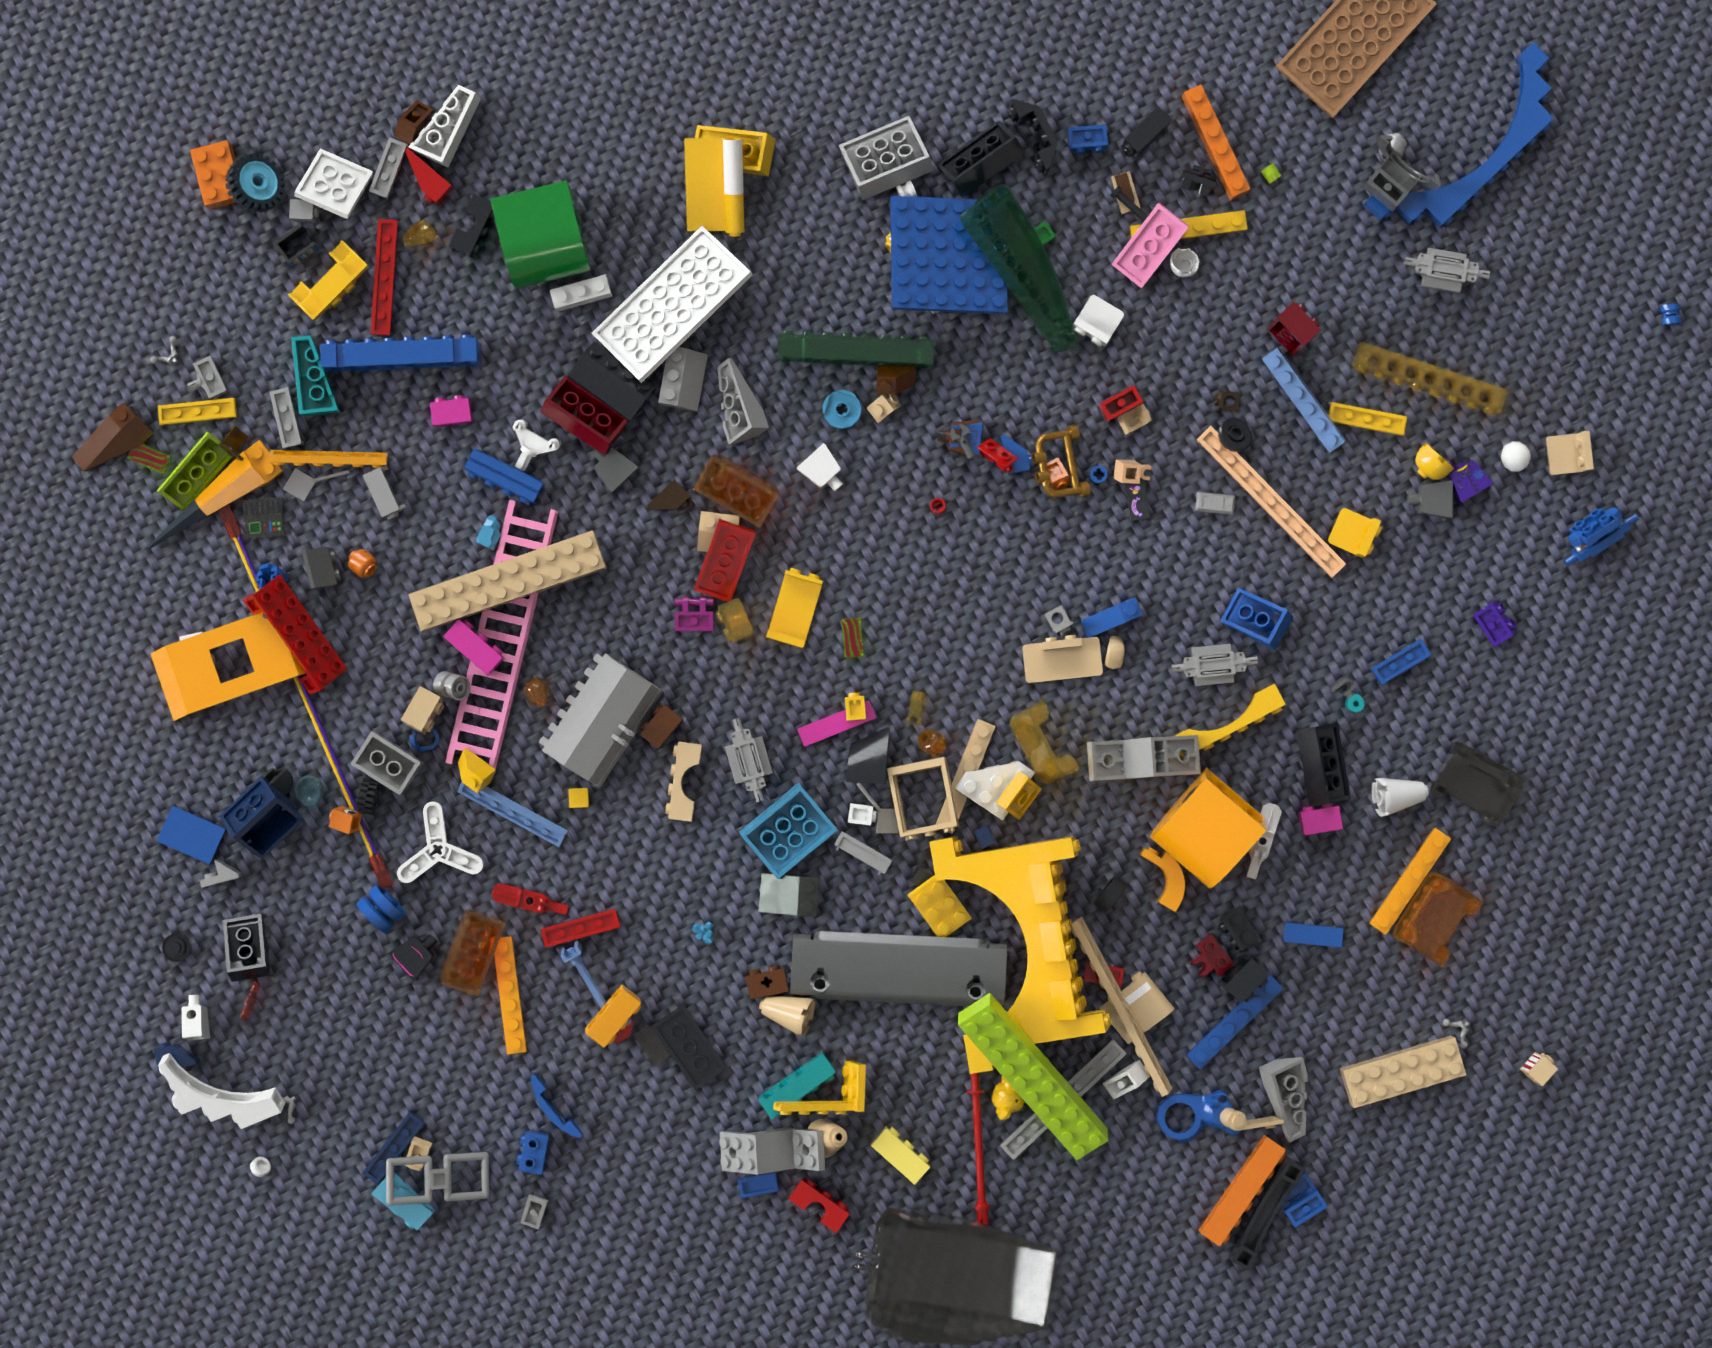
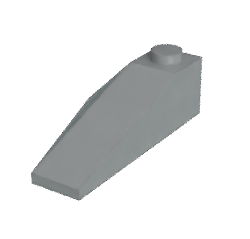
(742, 411)
(1285, 1087)

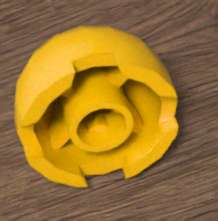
(1431, 463)

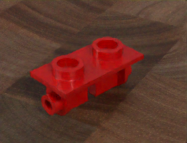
(998, 454)

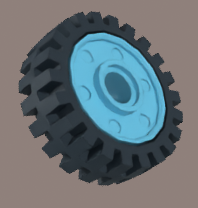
(267, 177)

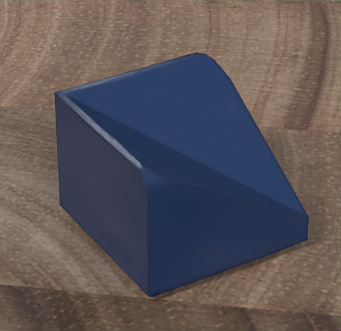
(984, 836)

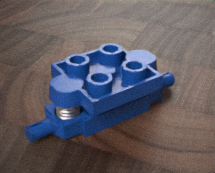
(1597, 533)

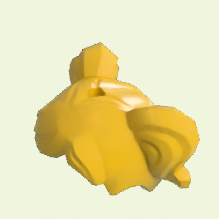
(1005, 1100)

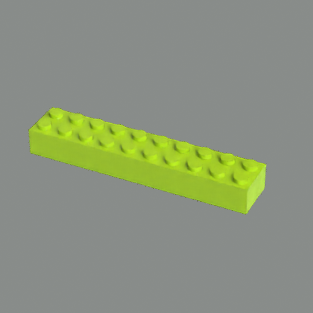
(1033, 1076)

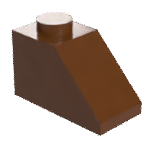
(412, 122)
(894, 379)

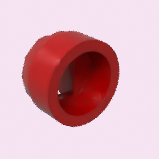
(935, 503)

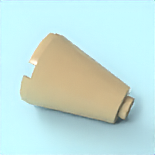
(789, 1012)
(833, 1135)

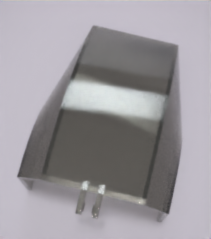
(954, 1279)

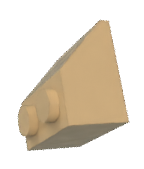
(707, 526)

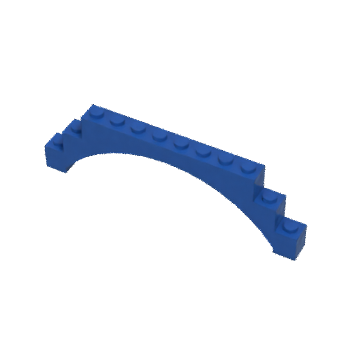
(1526, 124)

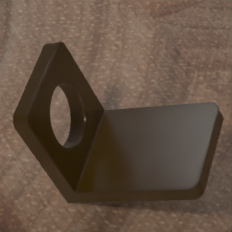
(1219, 400)
(233, 442)

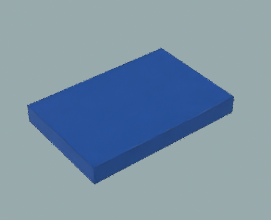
(191, 835)

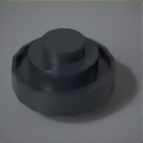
(176, 947)

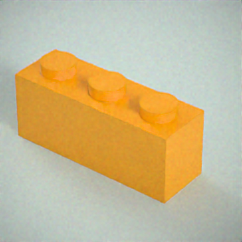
(613, 1016)

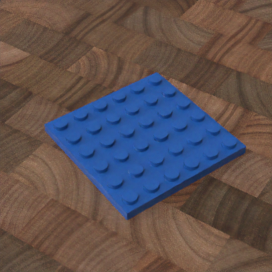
(938, 261)

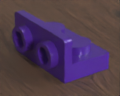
(1495, 623)

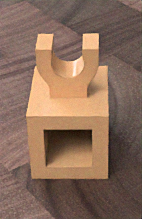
(1130, 471)

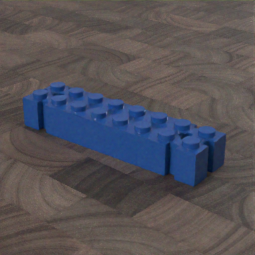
(400, 354)

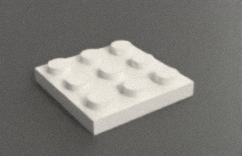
(333, 183)

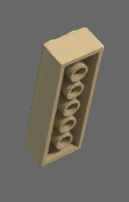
(1402, 1071)

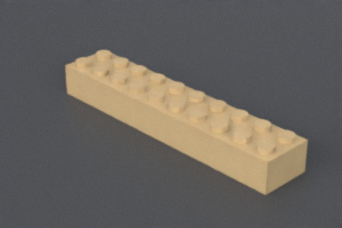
(507, 581)

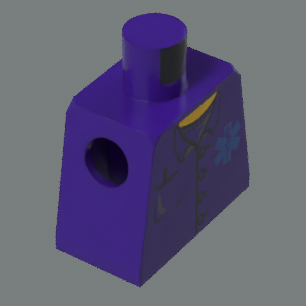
(1467, 479)

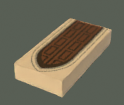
(1125, 182)

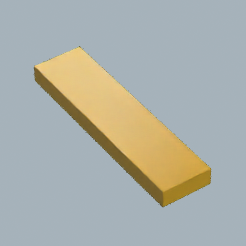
(197, 411)
(1367, 419)

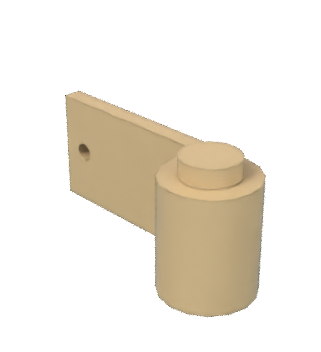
(1237, 1120)

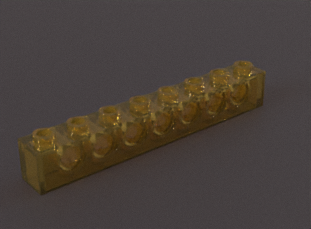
(1495, 394)

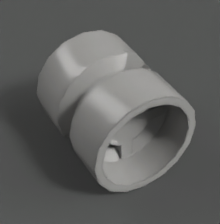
(451, 685)

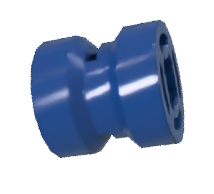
(1669, 310)

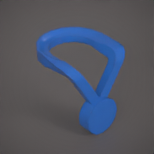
(414, 743)

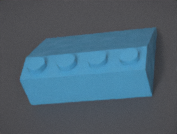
(788, 830)

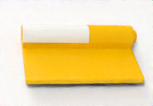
(714, 184)

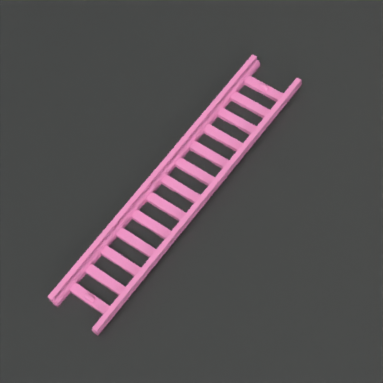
(516, 660)

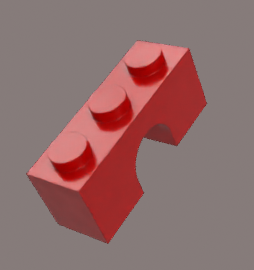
(806, 1193)

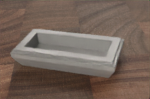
(1215, 503)

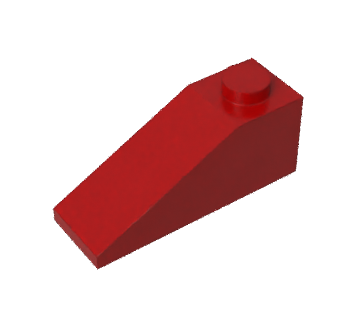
(430, 182)

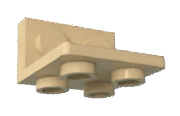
(1569, 453)

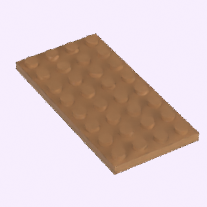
(1349, 47)

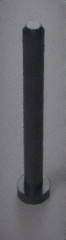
(1131, 206)

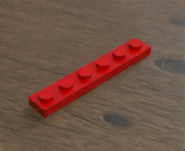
(384, 277)

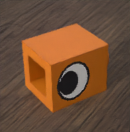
(345, 819)

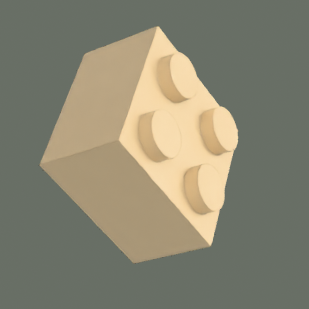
(423, 710)

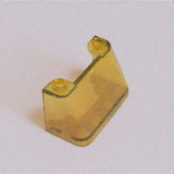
(1036, 747)

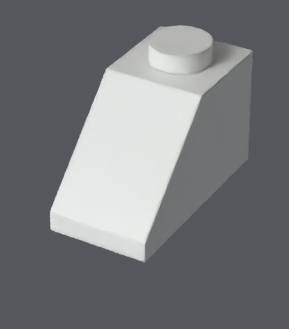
(1126, 1079)

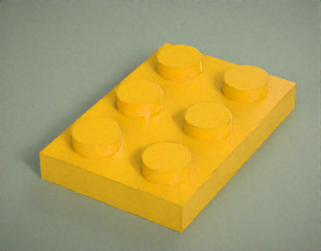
(939, 906)

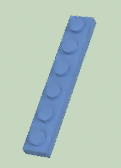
(1304, 399)
(516, 813)

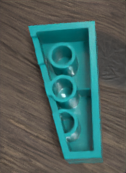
(312, 382)
(798, 1083)

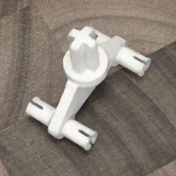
(531, 444)

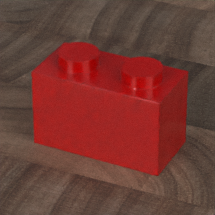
(1120, 403)

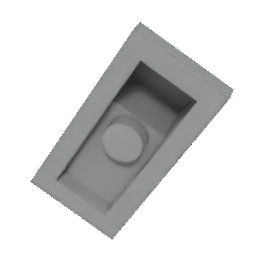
(225, 873)
(534, 1211)

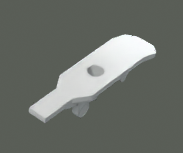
(1260, 852)

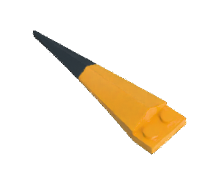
(232, 484)

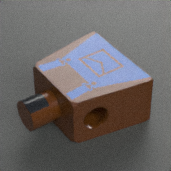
(973, 437)

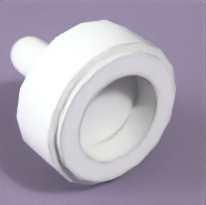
(260, 1166)

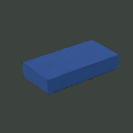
(758, 1184)

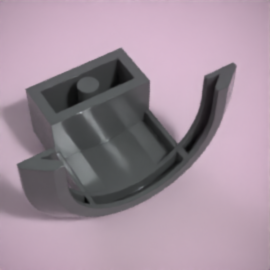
(1396, 178)

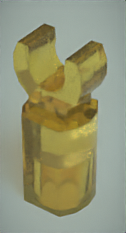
(916, 705)

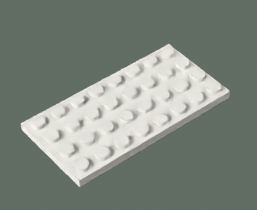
(672, 304)

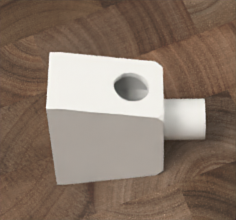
(821, 468)
(197, 1027)

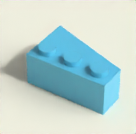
(413, 1214)

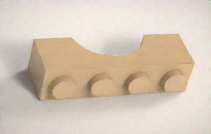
(680, 805)

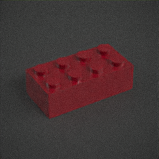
(1294, 328)
(583, 415)

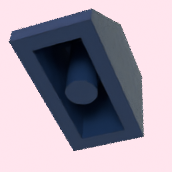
(181, 1055)

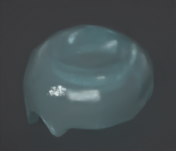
(309, 790)

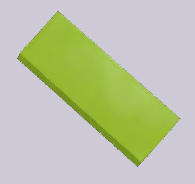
(195, 472)

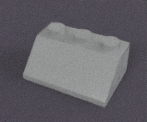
(683, 379)
(387, 762)

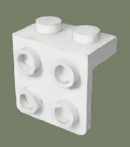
(1098, 320)

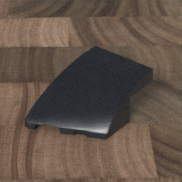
(869, 758)

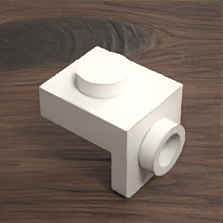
(861, 814)

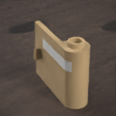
(1145, 1001)

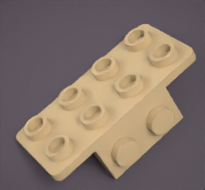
(1062, 659)

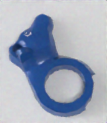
(1206, 1113)

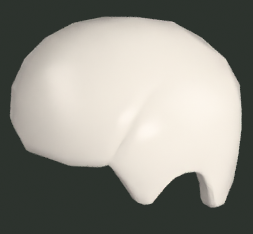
(1184, 262)
(1515, 456)

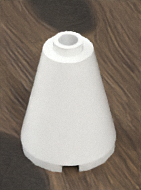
(1397, 794)

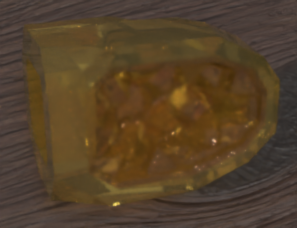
(419, 234)

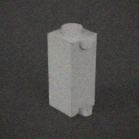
(383, 493)

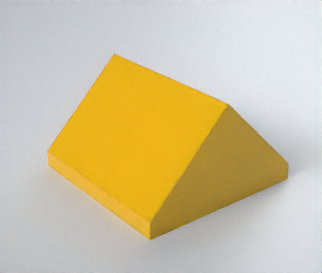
(1018, 795)

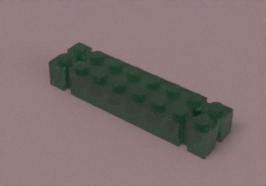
(855, 350)

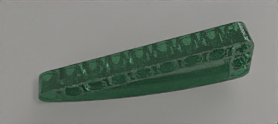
(1021, 248)

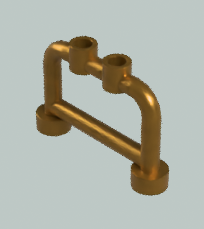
(1043, 475)

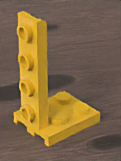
(852, 1092)

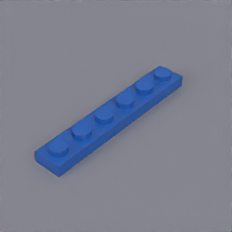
(1233, 1023)

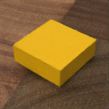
(578, 797)

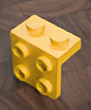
(1354, 533)

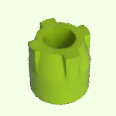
(1271, 173)

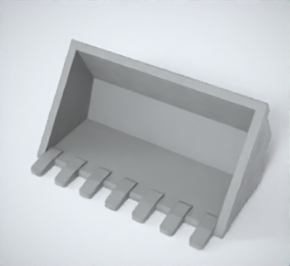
(600, 719)

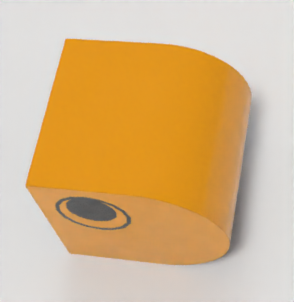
(1209, 829)

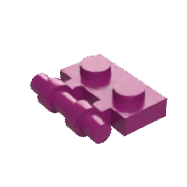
(694, 620)

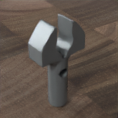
(963, 441)

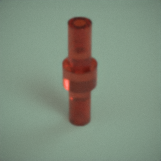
(250, 1000)

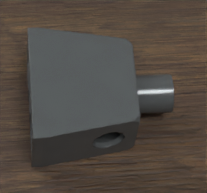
(614, 469)
(1434, 499)

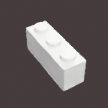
(581, 293)

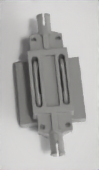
(1445, 269)
(1214, 664)
(748, 759)

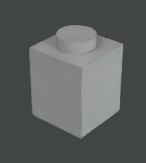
(303, 211)

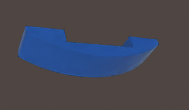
(570, 1126)

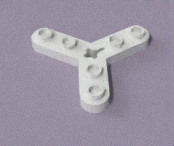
(436, 835)

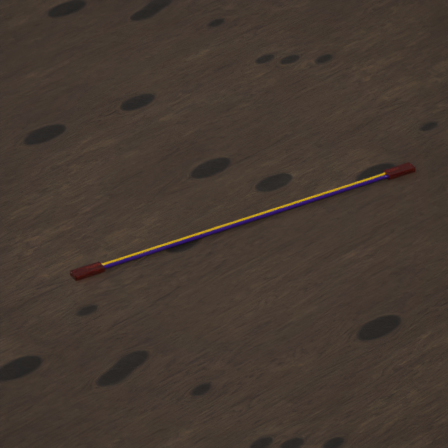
(376, 861)

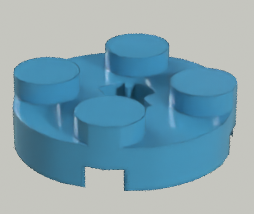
(847, 419)

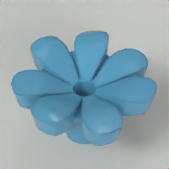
(703, 932)

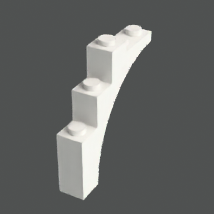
(218, 1103)

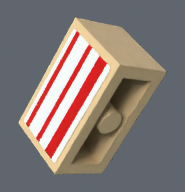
(1539, 1068)

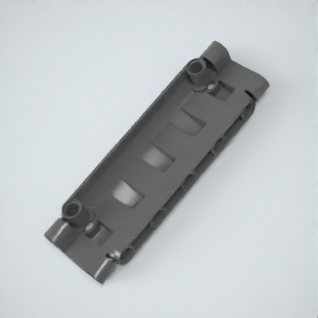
(897, 968)

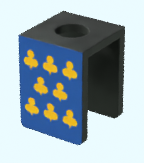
(290, 236)

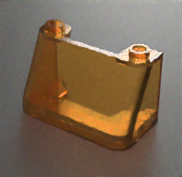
(1434, 916)

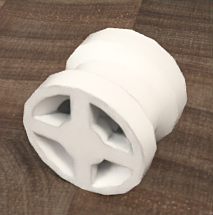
(906, 190)

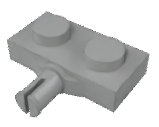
(208, 378)

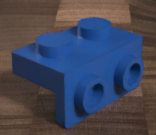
(1087, 138)

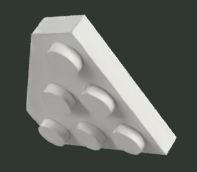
(989, 783)

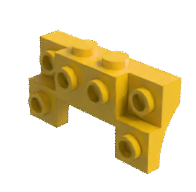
(332, 285)

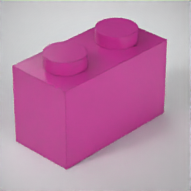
(451, 412)
(1320, 820)

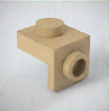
(883, 406)
(1134, 419)
(418, 1148)

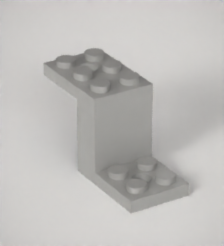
(1143, 757)
(772, 1150)

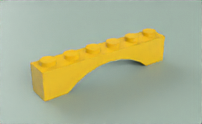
(1263, 703)

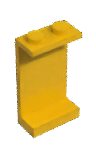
(795, 608)

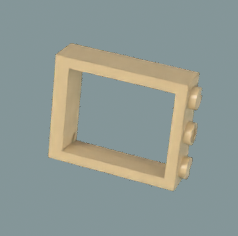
(916, 767)

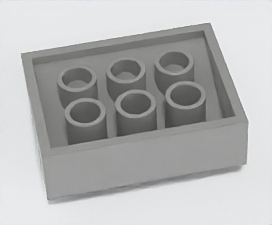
(886, 157)

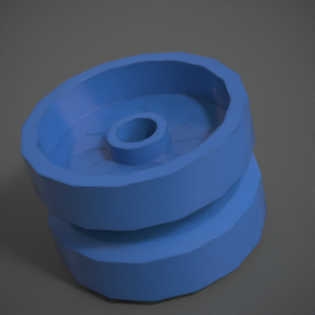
(381, 908)

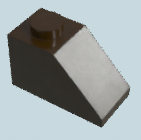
(671, 498)

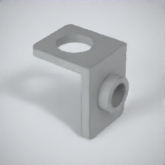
(1064, 626)

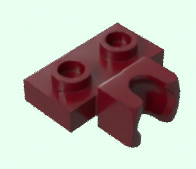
(1211, 957)

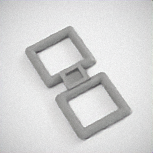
(437, 1178)

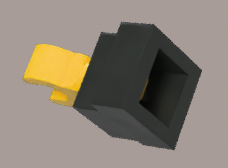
(919, 876)

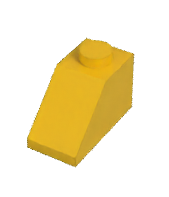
(474, 771)

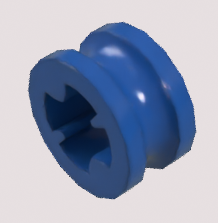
(1102, 470)

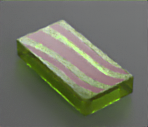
(149, 458)
(852, 637)

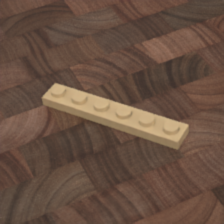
(970, 762)

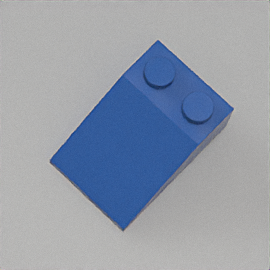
(1257, 618)

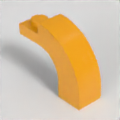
(1175, 883)

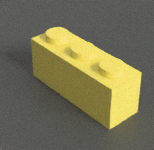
(901, 1154)

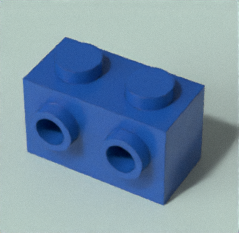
(533, 1152)

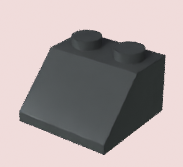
(321, 568)

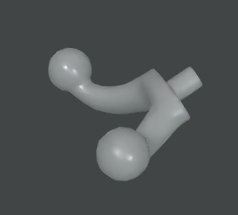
(172, 358)
(1463, 1044)
(291, 1120)

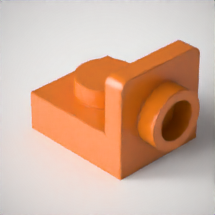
(1058, 476)

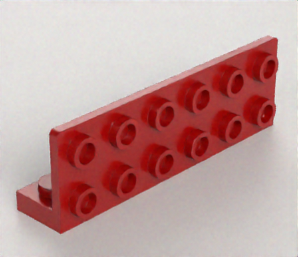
(298, 633)

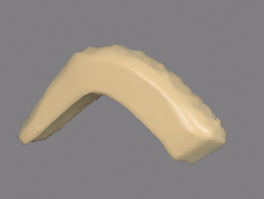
(1115, 653)

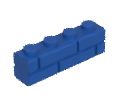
(505, 476)

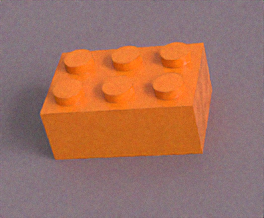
(211, 166)

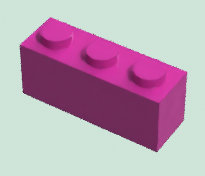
(474, 646)

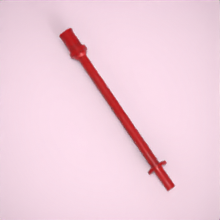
(981, 1206)

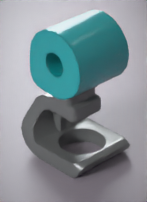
(1354, 701)

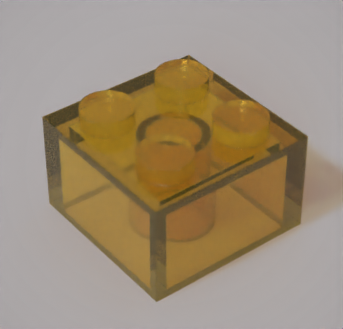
(735, 620)

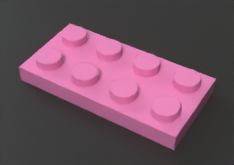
(1150, 245)

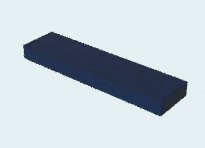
(394, 1146)

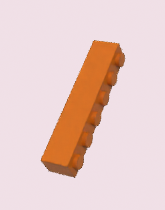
(1215, 142)
(1242, 1190)

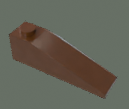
(113, 437)

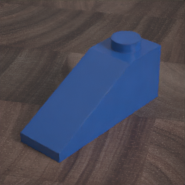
(1111, 617)

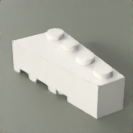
(447, 127)

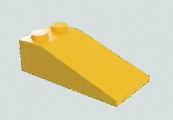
(757, 147)

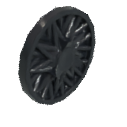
(1235, 435)

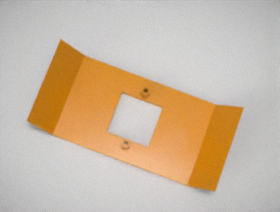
(191, 676)

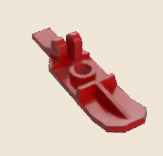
(517, 897)

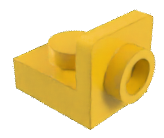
(855, 707)

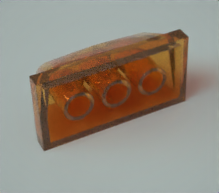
(737, 489)
(471, 952)

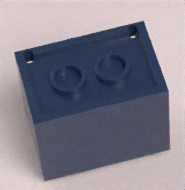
(261, 817)

